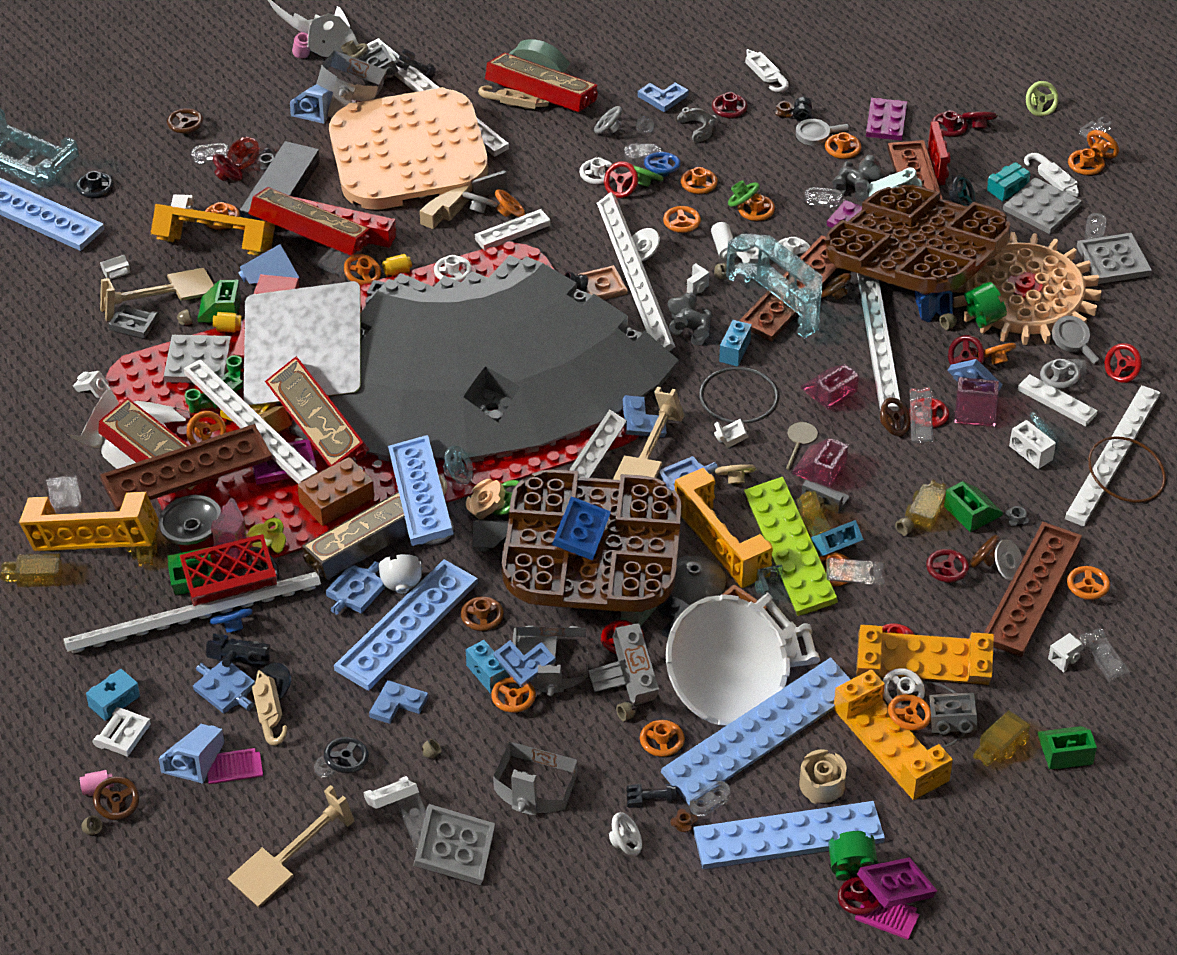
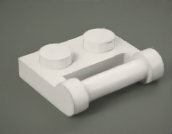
(793, 649)
(126, 735)
(391, 793)

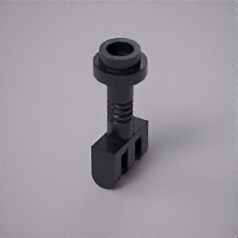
(429, 70)
(636, 795)

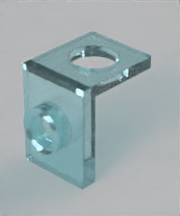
(761, 583)

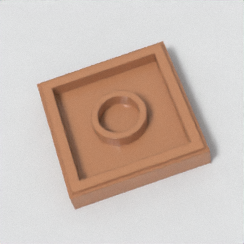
(605, 283)

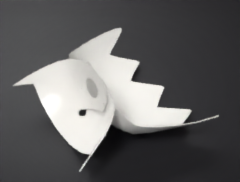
(321, 28)
(107, 403)

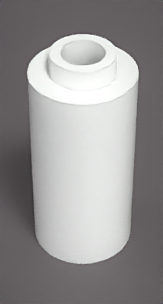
(721, 235)

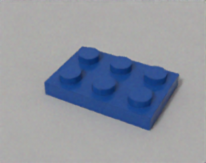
(581, 528)

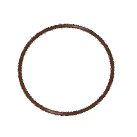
(1140, 444)

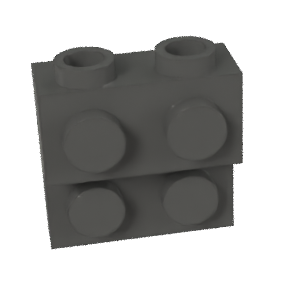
(380, 58)
(953, 713)

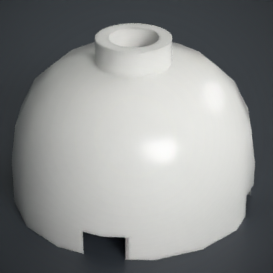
(400, 573)

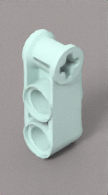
(896, 180)

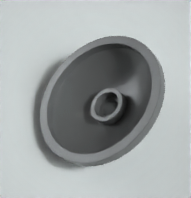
(189, 519)
(698, 578)

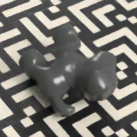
(868, 171)
(686, 317)

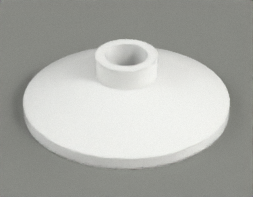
(646, 242)
(1007, 558)

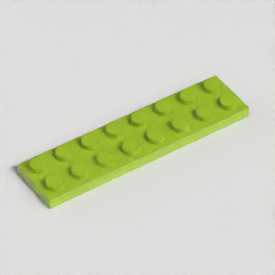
(792, 546)

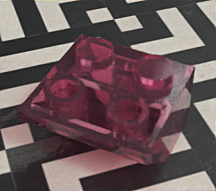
(832, 385)
(976, 401)
(823, 462)
(229, 527)

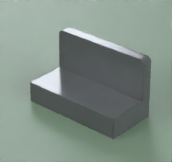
(489, 184)
(830, 498)

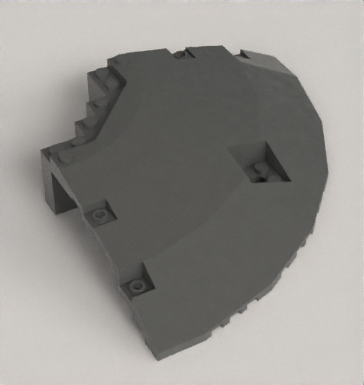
(501, 342)

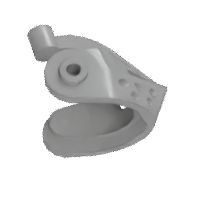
(701, 115)

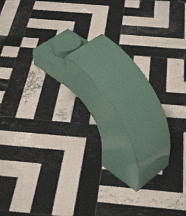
(542, 54)

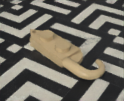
(513, 97)
(268, 707)

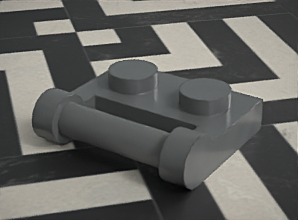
(133, 321)

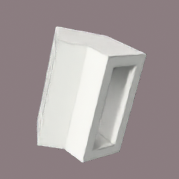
(115, 267)

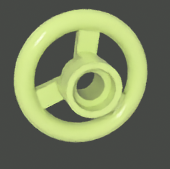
(1034, 99)

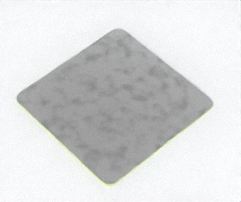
(311, 323)

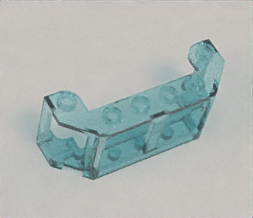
(43, 171)
(800, 300)

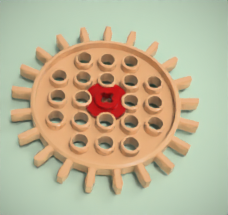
(1036, 288)

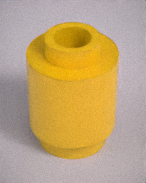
(397, 265)
(227, 322)

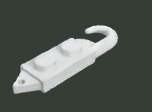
(766, 70)
(1054, 174)

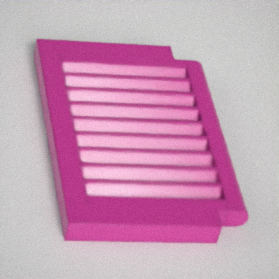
(235, 766)
(895, 920)

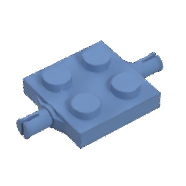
(682, 468)
(355, 588)
(224, 686)

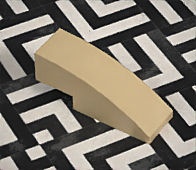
(443, 207)

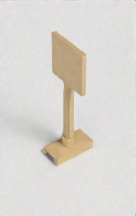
(186, 284)
(669, 409)
(265, 875)

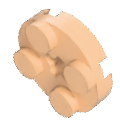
(486, 498)

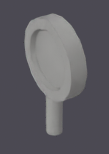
(816, 131)
(1072, 335)

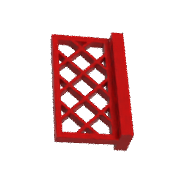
(236, 585)

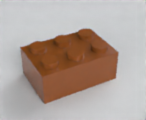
(336, 491)

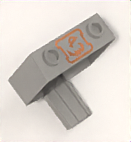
(343, 91)
(632, 668)
(550, 676)
(524, 786)

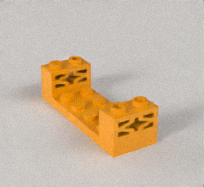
(169, 222)
(129, 527)
(741, 559)
(927, 656)
(897, 749)

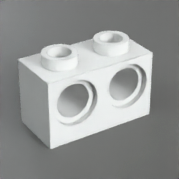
(1032, 444)

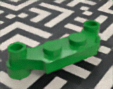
(198, 401)

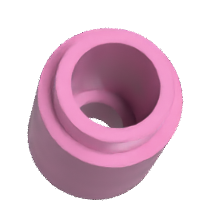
(300, 45)
(91, 781)

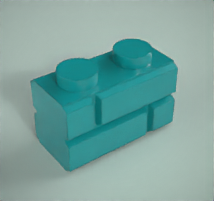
(1008, 181)

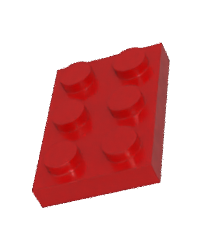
(938, 153)

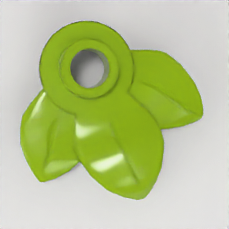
(273, 537)

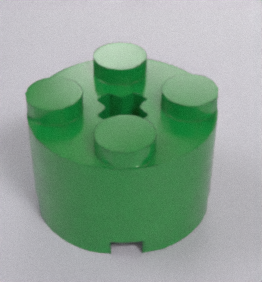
(985, 304)
(851, 853)

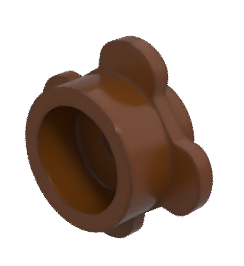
(784, 109)
(684, 826)

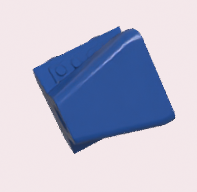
(932, 303)

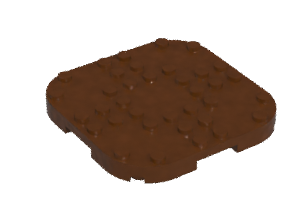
(918, 239)
(632, 561)

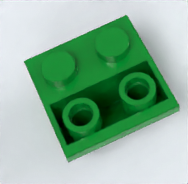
(221, 297)
(970, 506)
(177, 574)
(1068, 747)

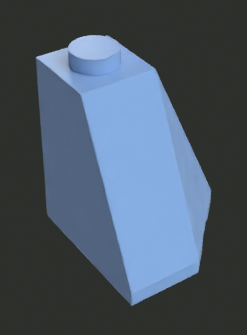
(312, 104)
(272, 262)
(193, 754)

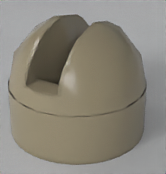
(718, 271)
(184, 317)
(948, 321)
(904, 526)
(625, 711)
(431, 748)
(94, 828)

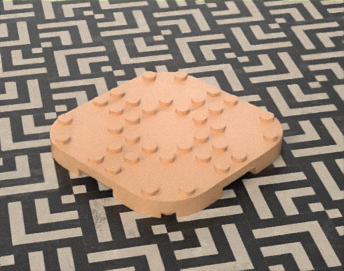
(407, 147)

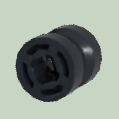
(803, 109)
(581, 280)

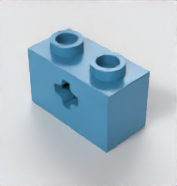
(735, 343)
(837, 538)
(484, 665)
(113, 692)

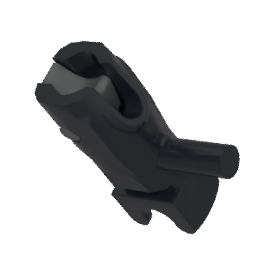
(237, 650)

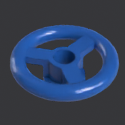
(661, 165)
(232, 619)

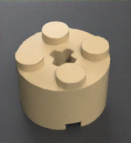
(822, 776)

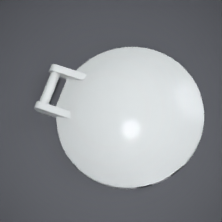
(728, 656)

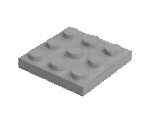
(1042, 205)
(1114, 258)
(190, 348)
(454, 844)

